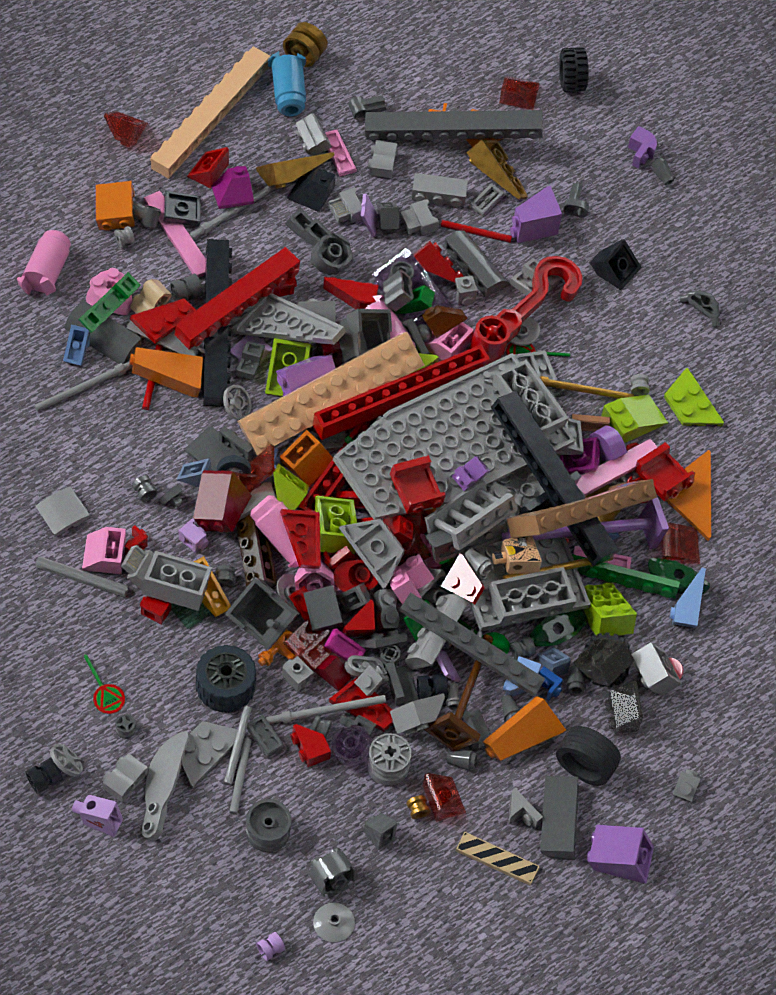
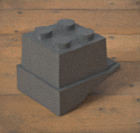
(364, 331)
(262, 613)

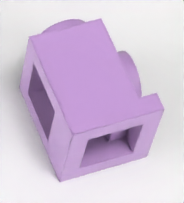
(193, 536)

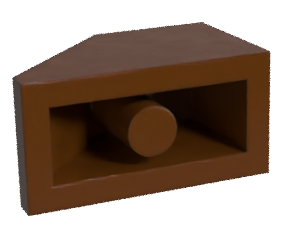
(442, 319)

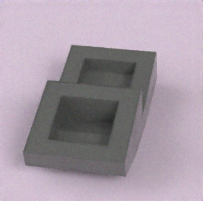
(250, 360)

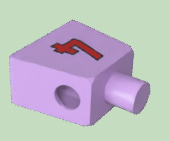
(99, 814)

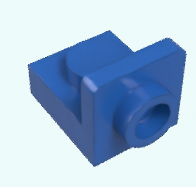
(551, 681)

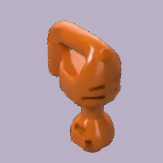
(266, 657)

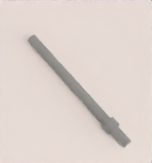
(206, 227)
(119, 370)
(287, 716)

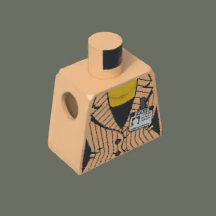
(518, 555)

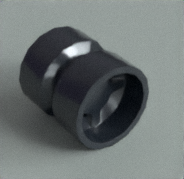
(432, 686)
(44, 775)

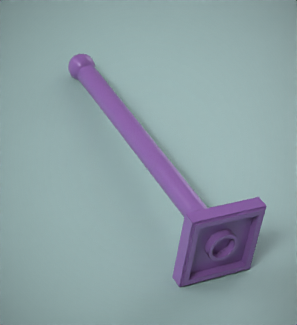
(650, 521)

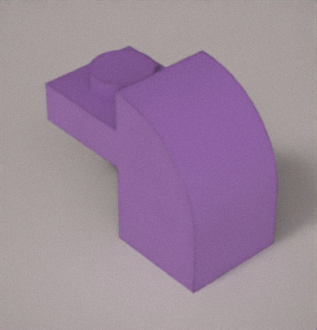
(644, 144)
(610, 443)
(470, 473)

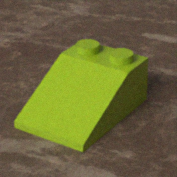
(283, 355)
(634, 416)
(333, 514)

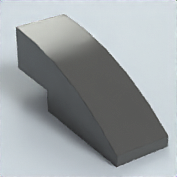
(306, 227)

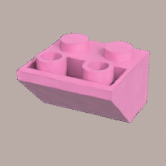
(451, 342)
(105, 550)

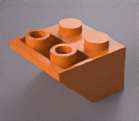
(306, 458)

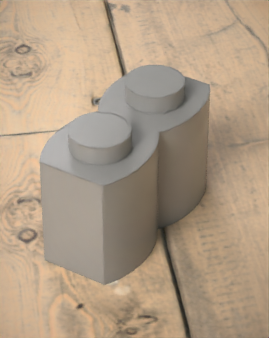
(383, 159)
(124, 777)

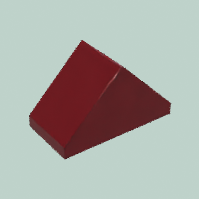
(333, 672)

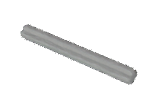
(82, 576)

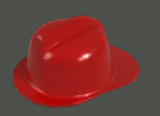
(352, 574)

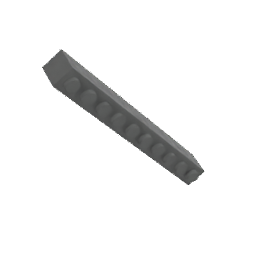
(454, 125)

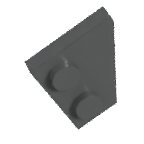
(379, 639)

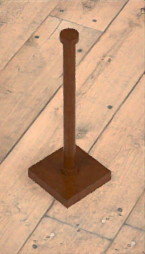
(450, 728)

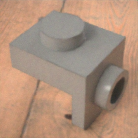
(465, 290)
(371, 679)
(687, 784)

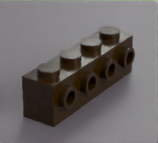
(255, 553)

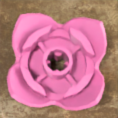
(102, 284)

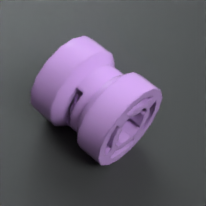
(270, 946)

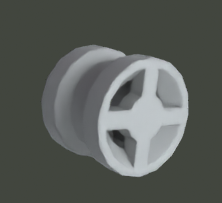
(124, 236)
(639, 384)

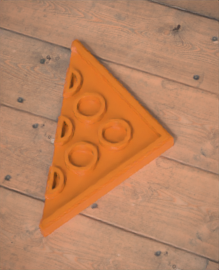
(695, 502)

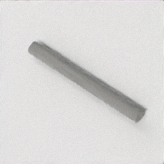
(237, 745)
(240, 776)

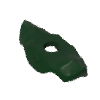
(666, 568)
(571, 623)

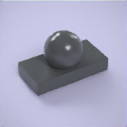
(419, 334)

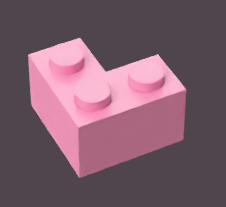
(410, 577)

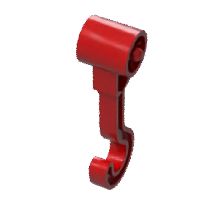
(499, 330)

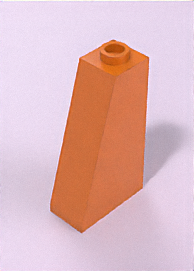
(169, 369)
(523, 730)

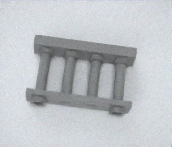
(477, 525)

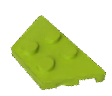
(691, 402)

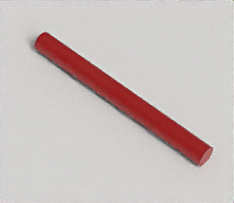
(477, 231)
(150, 387)

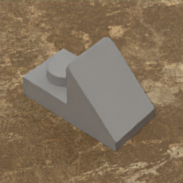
(521, 806)

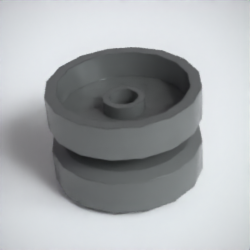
(268, 825)

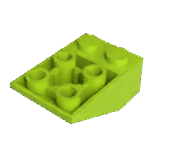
(609, 610)

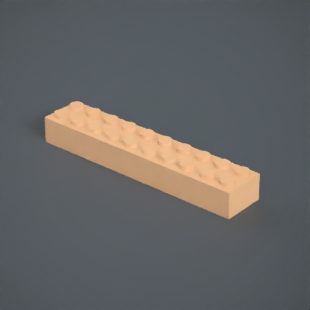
(296, 410)

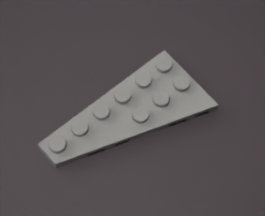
(285, 320)

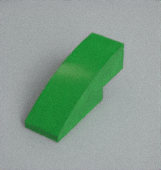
(421, 301)

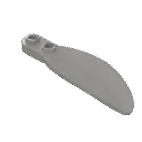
(161, 783)

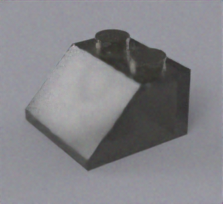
(624, 709)

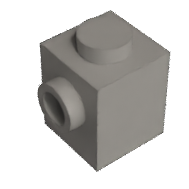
(297, 673)

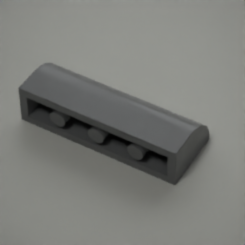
(474, 263)
(109, 338)
(560, 817)

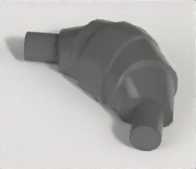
(704, 303)

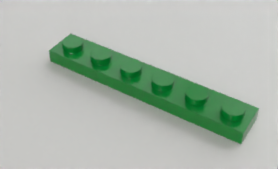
(630, 578)

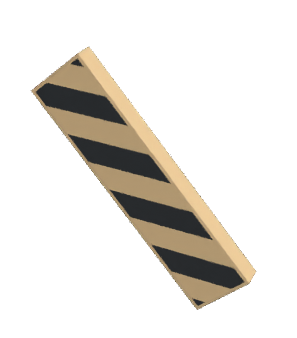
(497, 858)

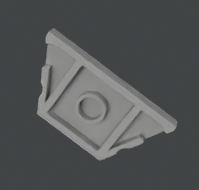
(375, 547)
(205, 749)

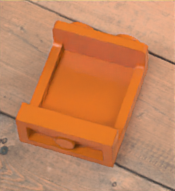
(114, 205)

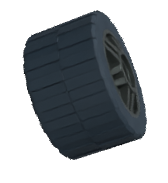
(225, 678)

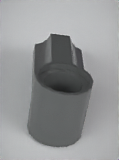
(360, 106)
(146, 214)

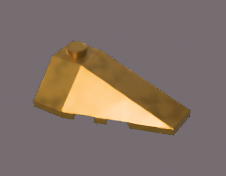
(491, 160)
(288, 171)

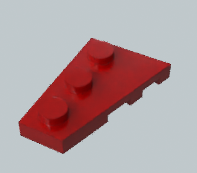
(161, 320)
(304, 535)
(378, 713)

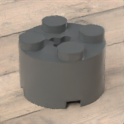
(331, 254)
(332, 873)

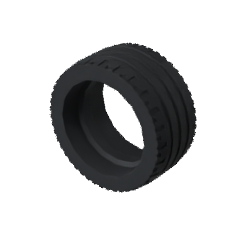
(588, 755)

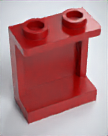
(665, 471)
(416, 485)

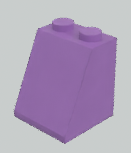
(537, 217)
(303, 372)
(621, 852)

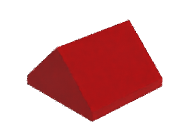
(210, 167)
(362, 623)

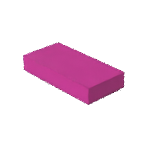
(343, 645)

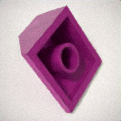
(233, 188)

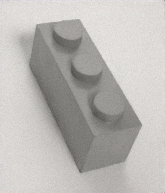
(439, 190)

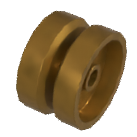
(306, 41)

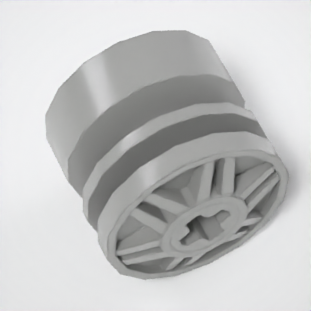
(388, 769)

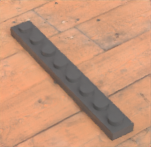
(472, 644)

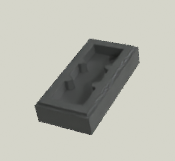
(265, 736)

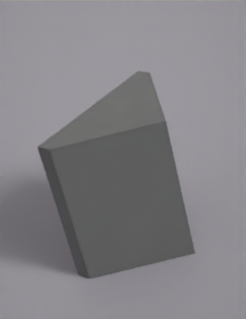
(324, 609)

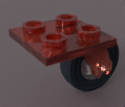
(250, 472)

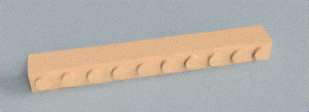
(209, 112)

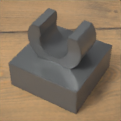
(172, 497)

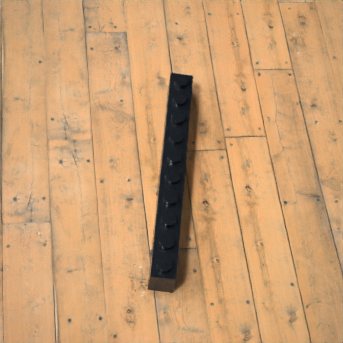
(217, 346)
(551, 474)

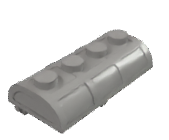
(429, 644)

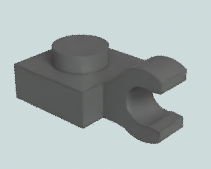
(349, 720)

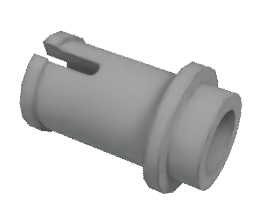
(453, 696)

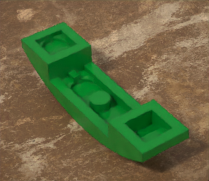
(109, 302)

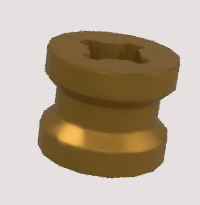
(418, 807)

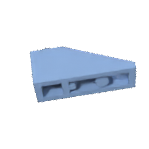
(688, 606)

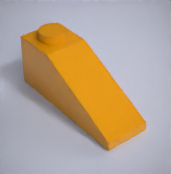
(214, 596)

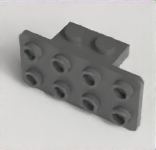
(218, 445)

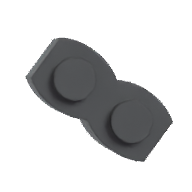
(397, 290)
(385, 610)

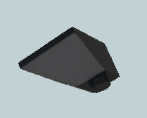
(313, 189)
(616, 264)

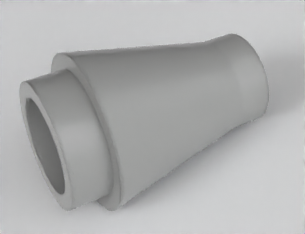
(479, 562)

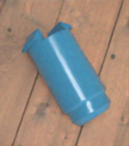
(288, 83)

